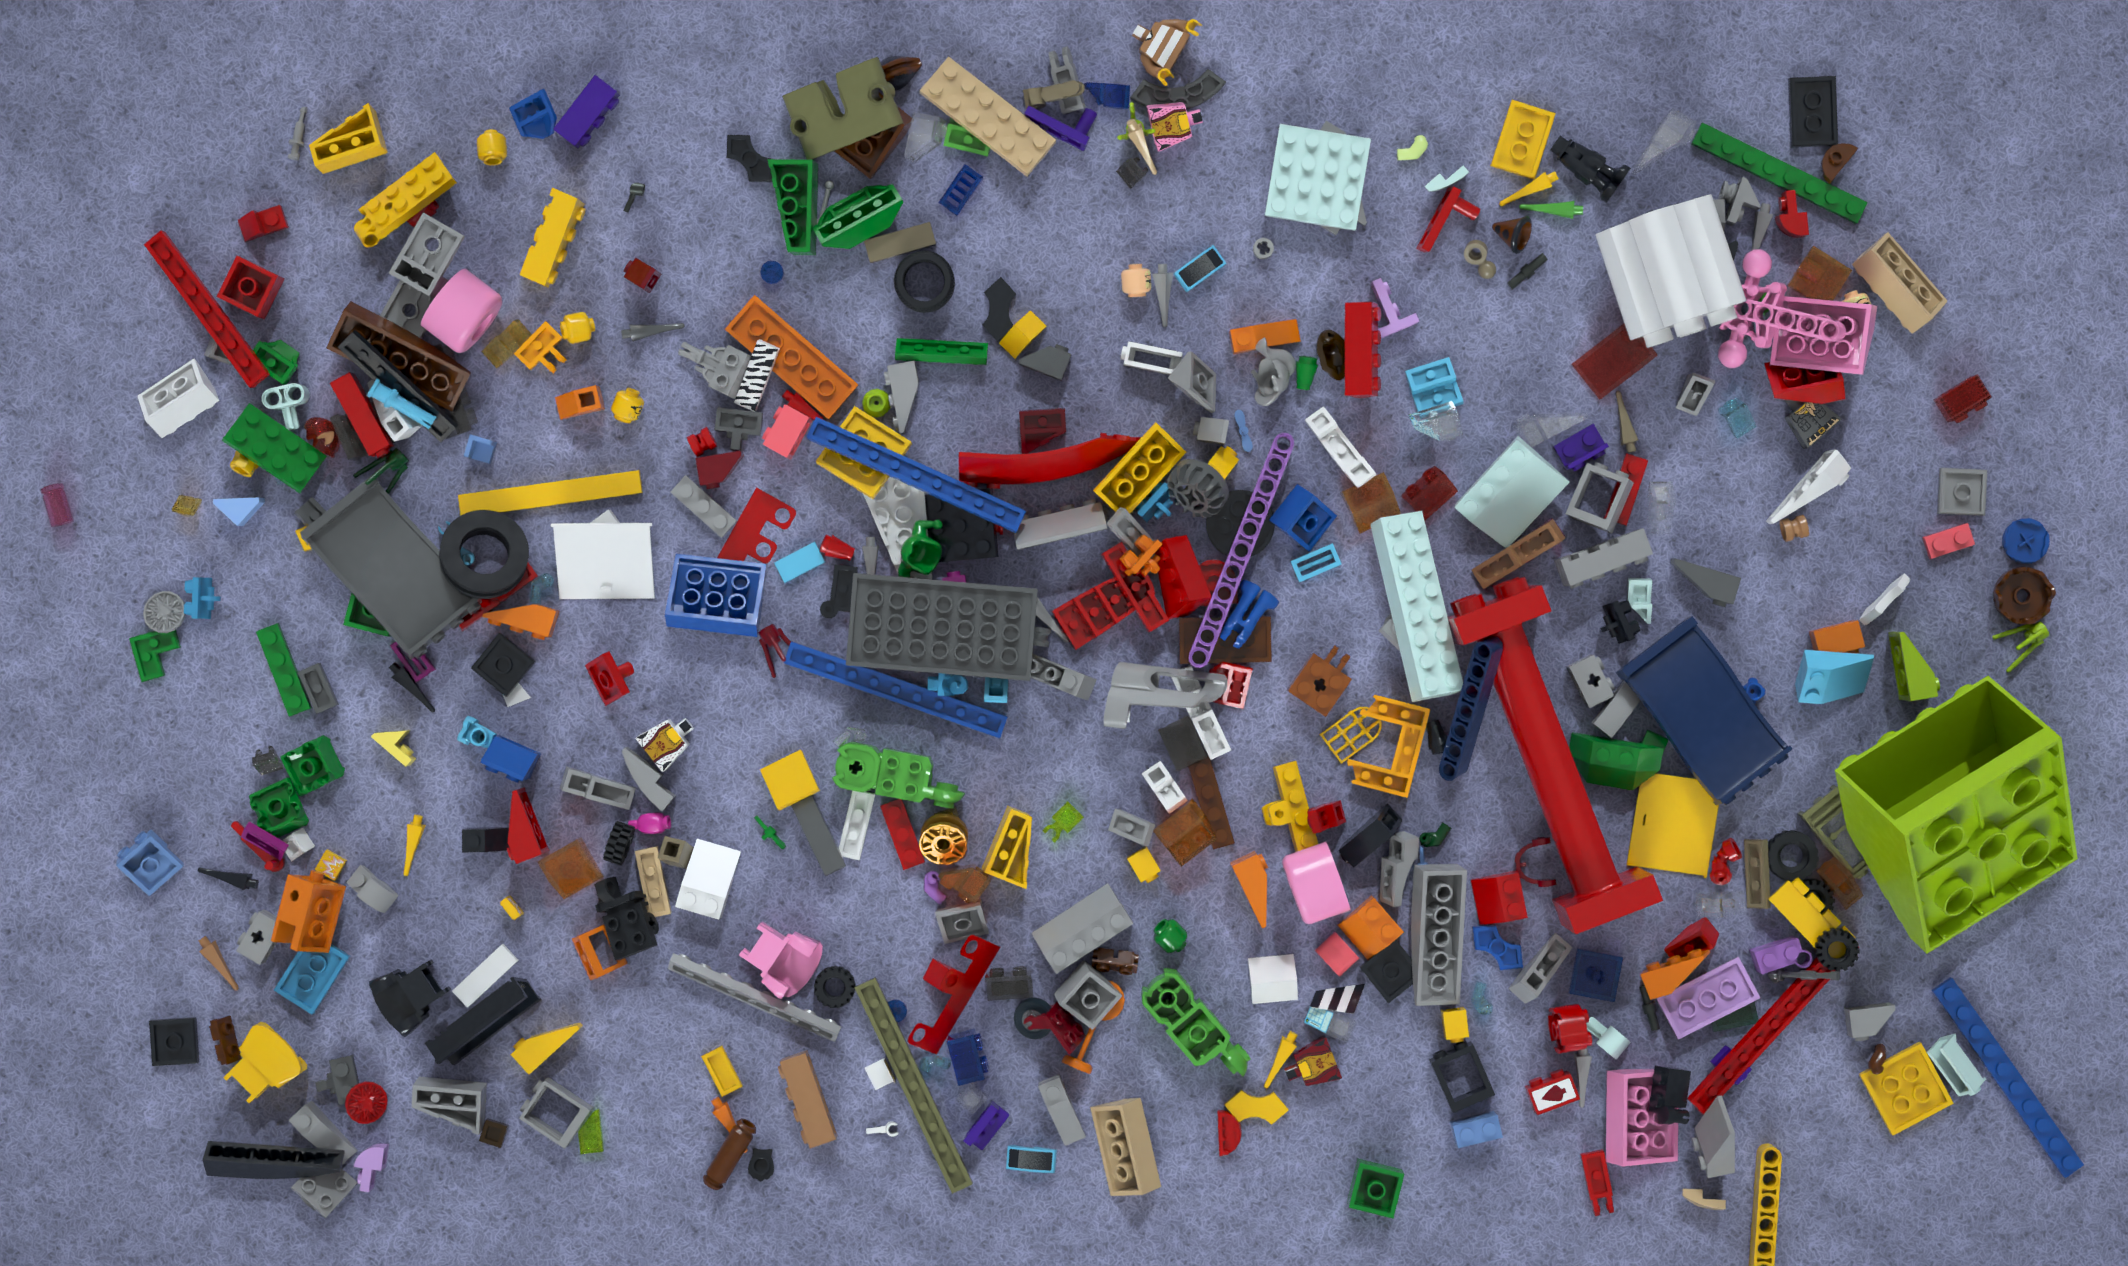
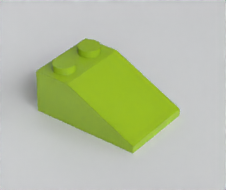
(1912, 673)

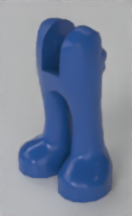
(1235, 622)

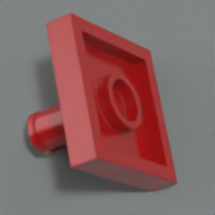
(609, 677)

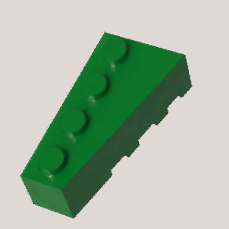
(797, 201)

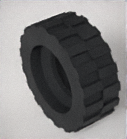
(1808, 848)

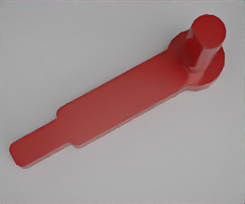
(272, 863)

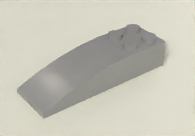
(1437, 933)

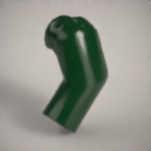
(1436, 838)

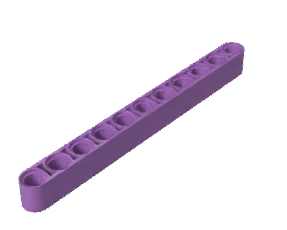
(1243, 539)

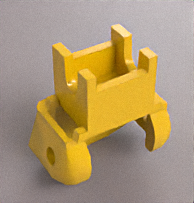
(265, 1061)

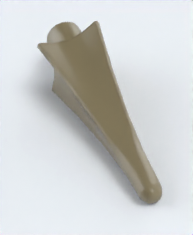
(1627, 434)

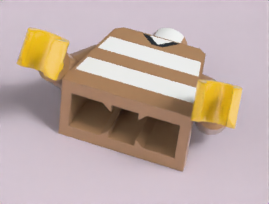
(1164, 45)

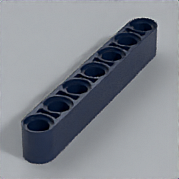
(1473, 695)

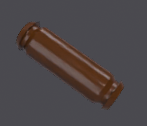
(729, 1154)

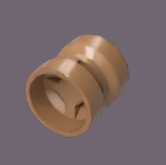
(1797, 527)

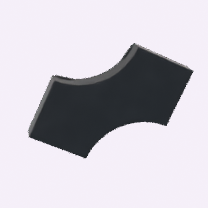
(741, 149)
(998, 320)

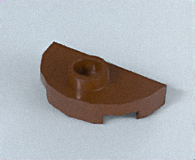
(1836, 159)

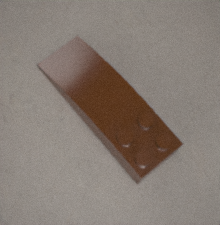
(419, 361)

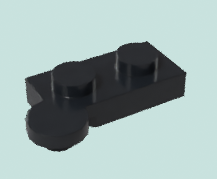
(840, 591)

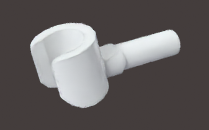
(883, 1129)

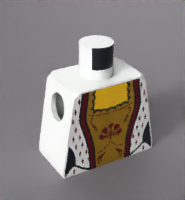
(665, 742)

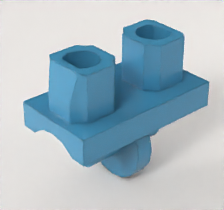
(1157, 504)
(202, 598)
(948, 684)

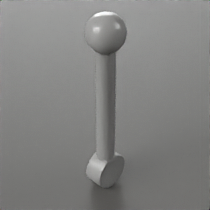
(829, 185)

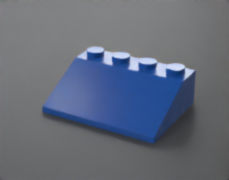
(716, 595)

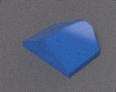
(534, 115)

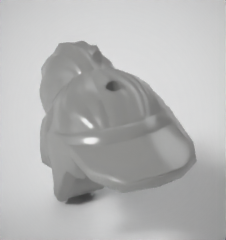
(1273, 373)

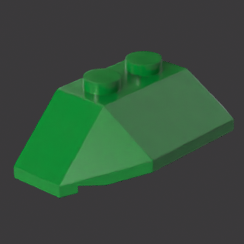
(858, 216)
(1614, 761)

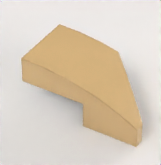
(1696, 1197)

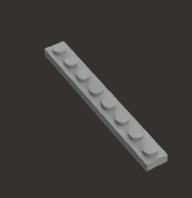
(762, 1000)

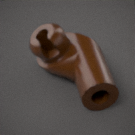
(1877, 1059)

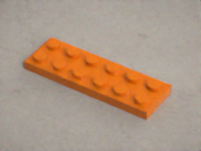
(798, 360)

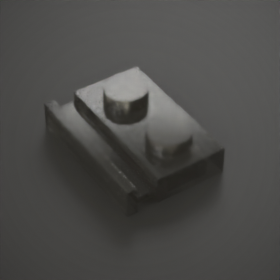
(1183, 743)

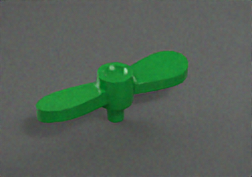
(770, 832)

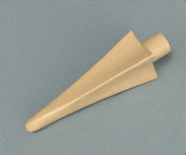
(1137, 136)

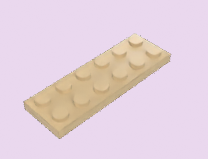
(987, 116)

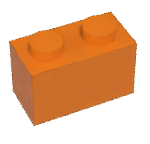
(1838, 638)

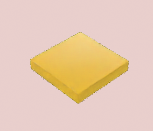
(790, 780)

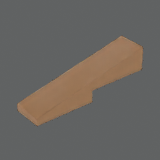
(1518, 554)

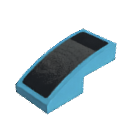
(1199, 268)
(1031, 1159)

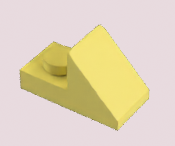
(390, 742)

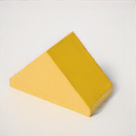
(1022, 334)

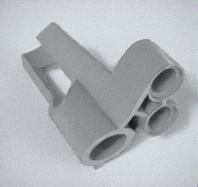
(1139, 686)

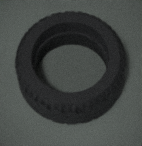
(920, 257)

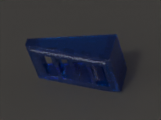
(954, 185)

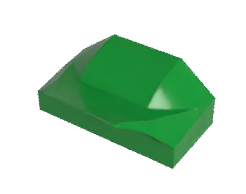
(278, 359)

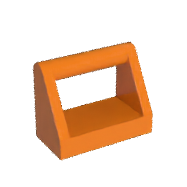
(588, 956)

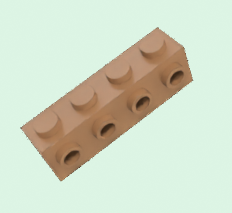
(808, 1099)

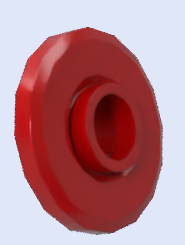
(366, 1102)

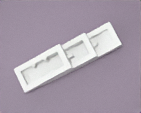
(1204, 719)

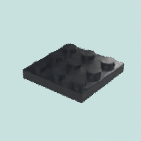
(962, 533)

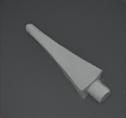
(1761, 223)
(1163, 287)
(870, 554)
(1044, 616)
(1582, 1062)

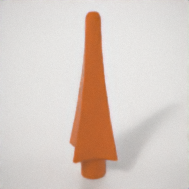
(723, 1114)

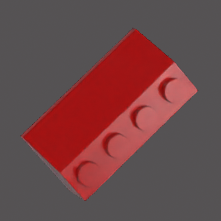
(1362, 349)

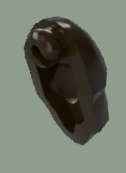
(1331, 352)

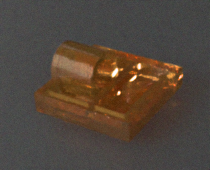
(1819, 276)

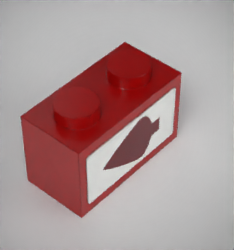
(1552, 1091)

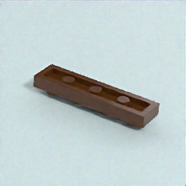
(1211, 802)

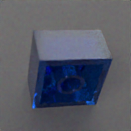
(967, 1057)

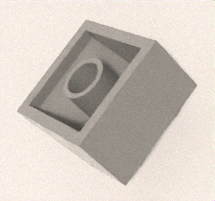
(1087, 995)

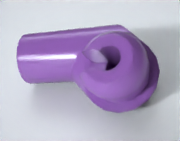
(931, 887)

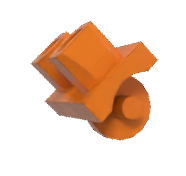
(1147, 549)

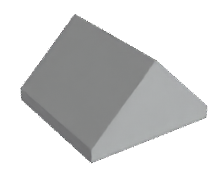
(1196, 381)
(961, 921)

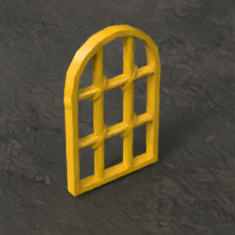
(1343, 732)

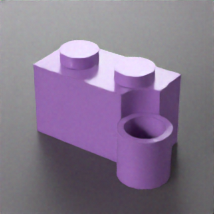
(1779, 955)

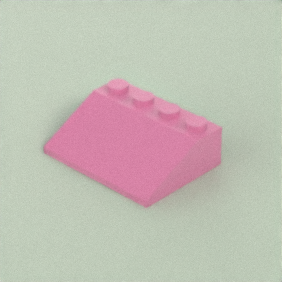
(1808, 352)
(1631, 1129)

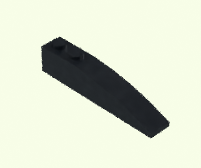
(269, 1161)

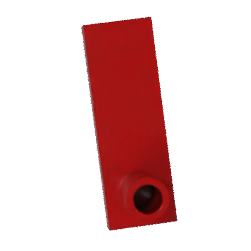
(1449, 201)

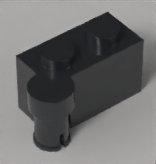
(1670, 1092)

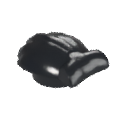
(761, 1164)

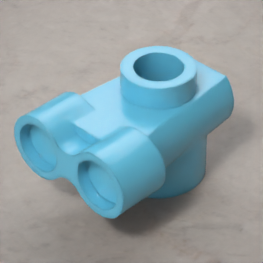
(473, 733)

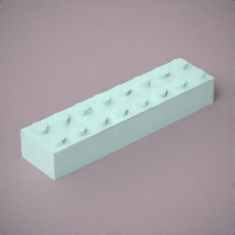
(1417, 606)

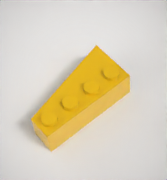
(552, 238)

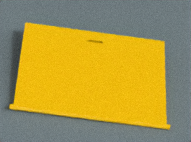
(1673, 825)

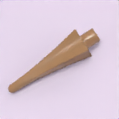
(214, 956)

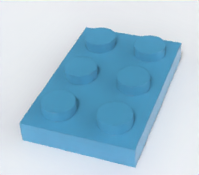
(311, 977)

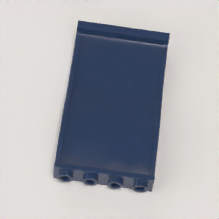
(1704, 711)

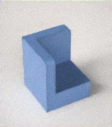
(480, 449)

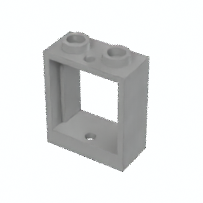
(1617, 506)
(559, 1138)

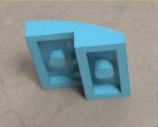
(1434, 385)

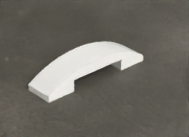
(1340, 447)

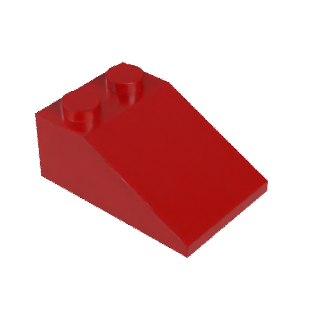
(1805, 384)
(525, 833)

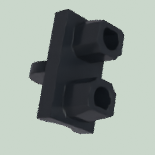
(1617, 623)

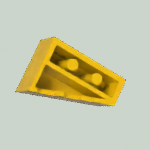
(350, 142)
(1010, 848)

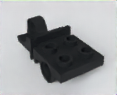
(627, 919)

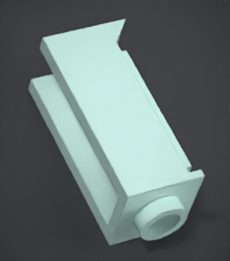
(1955, 1066)

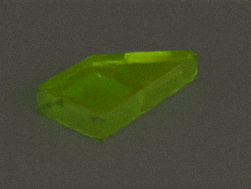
(591, 1135)

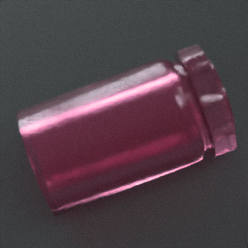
(57, 505)

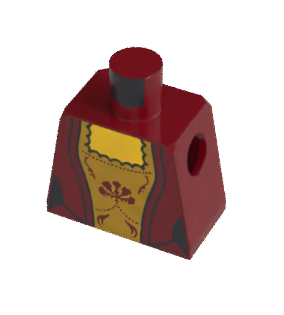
(1314, 1063)

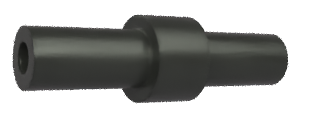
(1527, 271)
(1649, 1008)

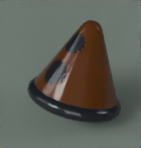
(1514, 232)

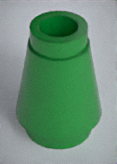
(1305, 372)

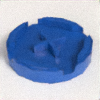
(2025, 541)

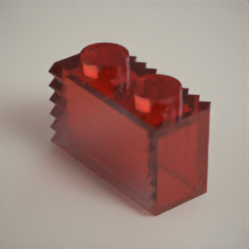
(1963, 398)

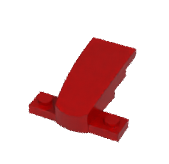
(1109, 603)

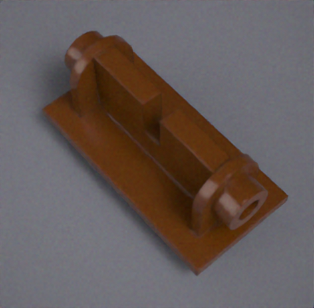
(1123, 964)
(228, 1049)

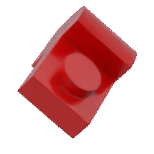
(1791, 222)
(1325, 816)

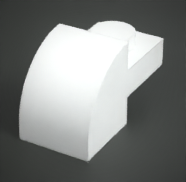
(1164, 787)

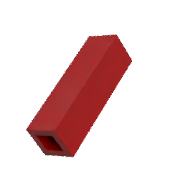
(362, 415)

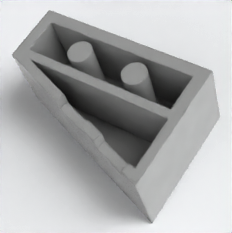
(452, 1100)

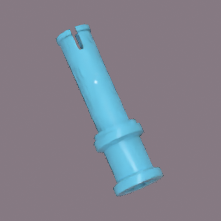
(391, 398)

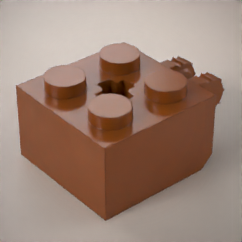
(1334, 682)

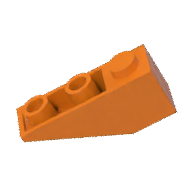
(532, 618)
(1666, 977)

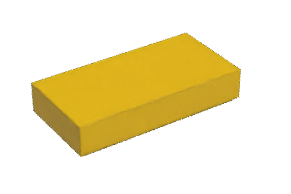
(722, 1071)

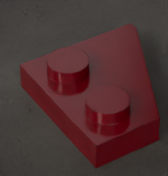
(1040, 427)

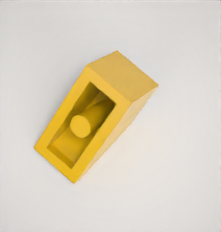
(1224, 461)

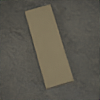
(900, 242)
(1757, 873)

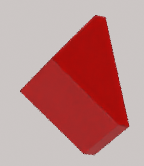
(936, 973)

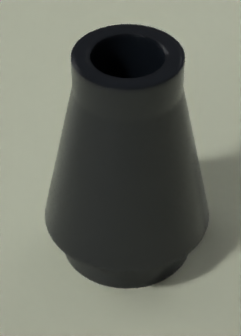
(1436, 737)

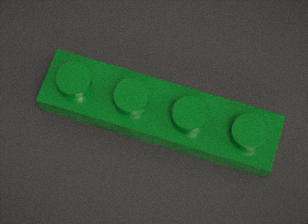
(941, 351)
(283, 669)

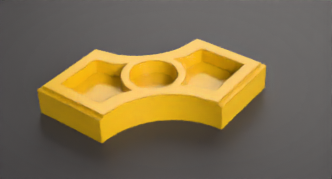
(1265, 1107)

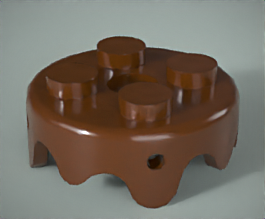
(2039, 597)

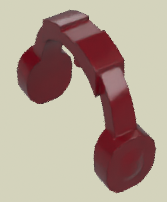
(1541, 882)

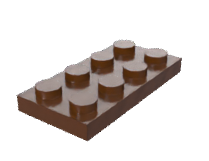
(1255, 649)

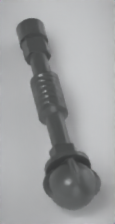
(1780, 974)

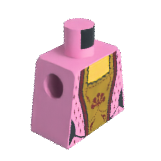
(1171, 123)

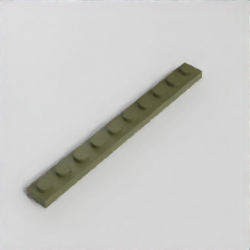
(913, 1085)

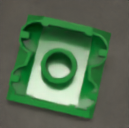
(312, 765)
(278, 808)

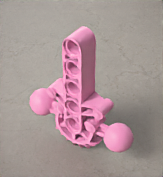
(1733, 351)

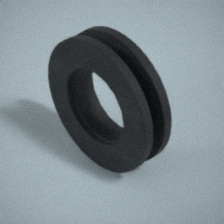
(483, 523)

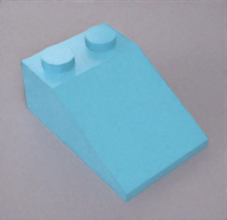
(1831, 675)

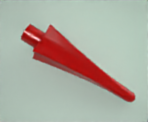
(799, 404)

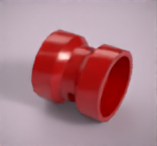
(702, 442)

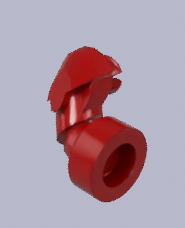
(1720, 870)

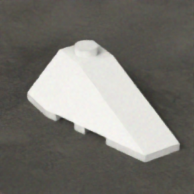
(1824, 475)

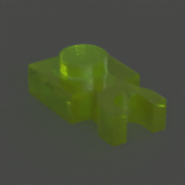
(1065, 818)

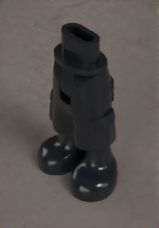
(1586, 164)

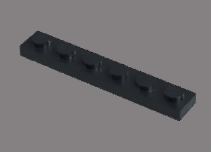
(379, 367)

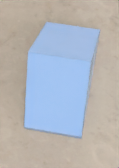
(239, 509)

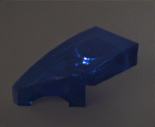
(1110, 94)

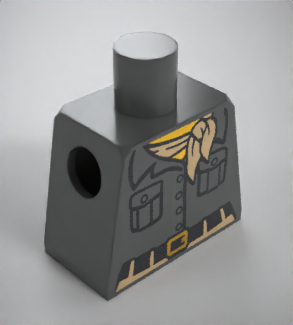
(1810, 421)

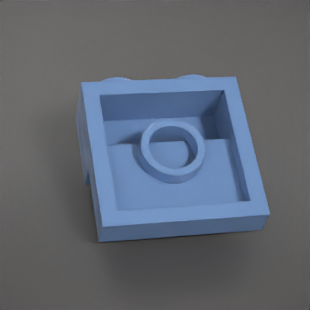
(148, 862)

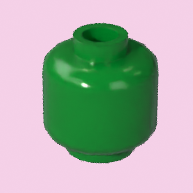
(1170, 935)

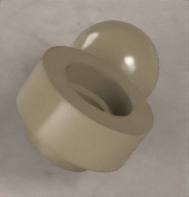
(1486, 268)

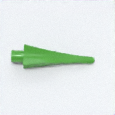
(1564, 209)

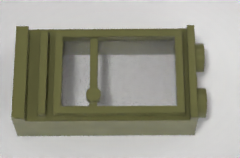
(1829, 826)

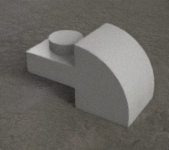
(372, 890)

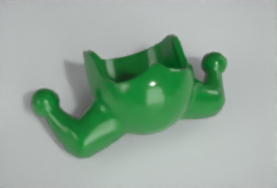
(919, 551)

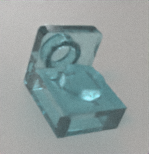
(1737, 417)

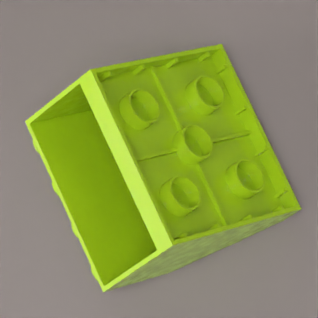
(1960, 810)

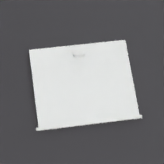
(604, 560)

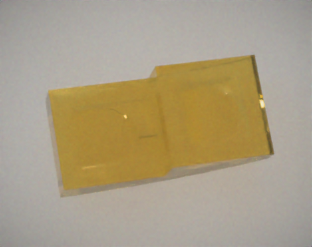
(506, 344)

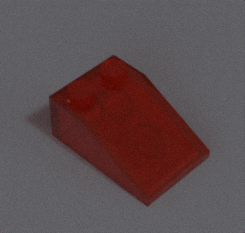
(1613, 361)

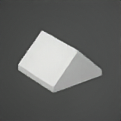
(1273, 978)

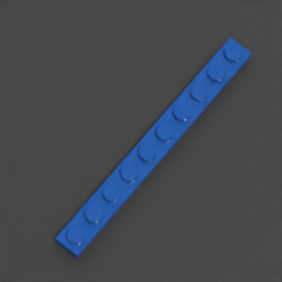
(916, 474)
(895, 689)
(2007, 1077)

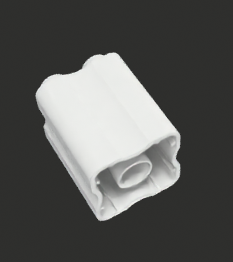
(1672, 271)

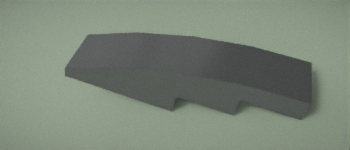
(818, 835)

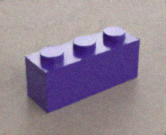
(587, 112)

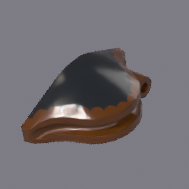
(900, 70)

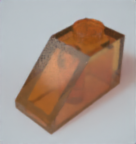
(1840, 882)

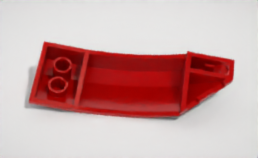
(1041, 466)

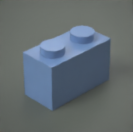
(1476, 1129)

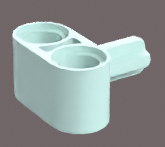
(287, 402)
(1609, 1039)

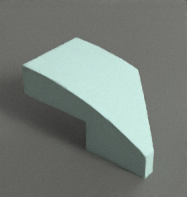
(1440, 183)
(1640, 596)

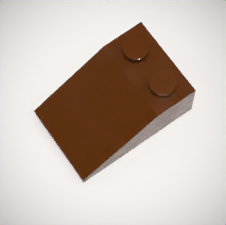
(873, 151)

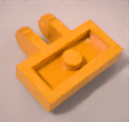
(538, 346)

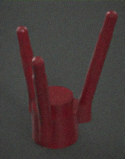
(771, 636)

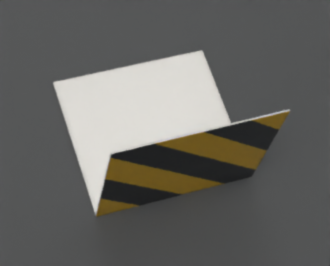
(880, 1073)

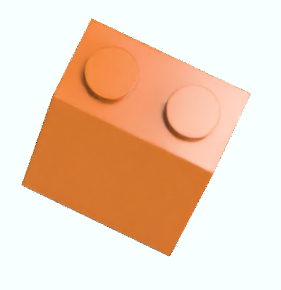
(1370, 928)

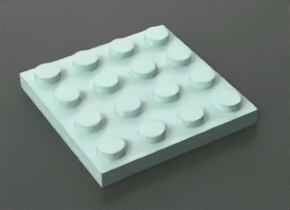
(1317, 177)

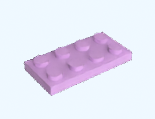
(1708, 998)

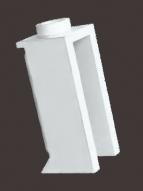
(1128, 355)

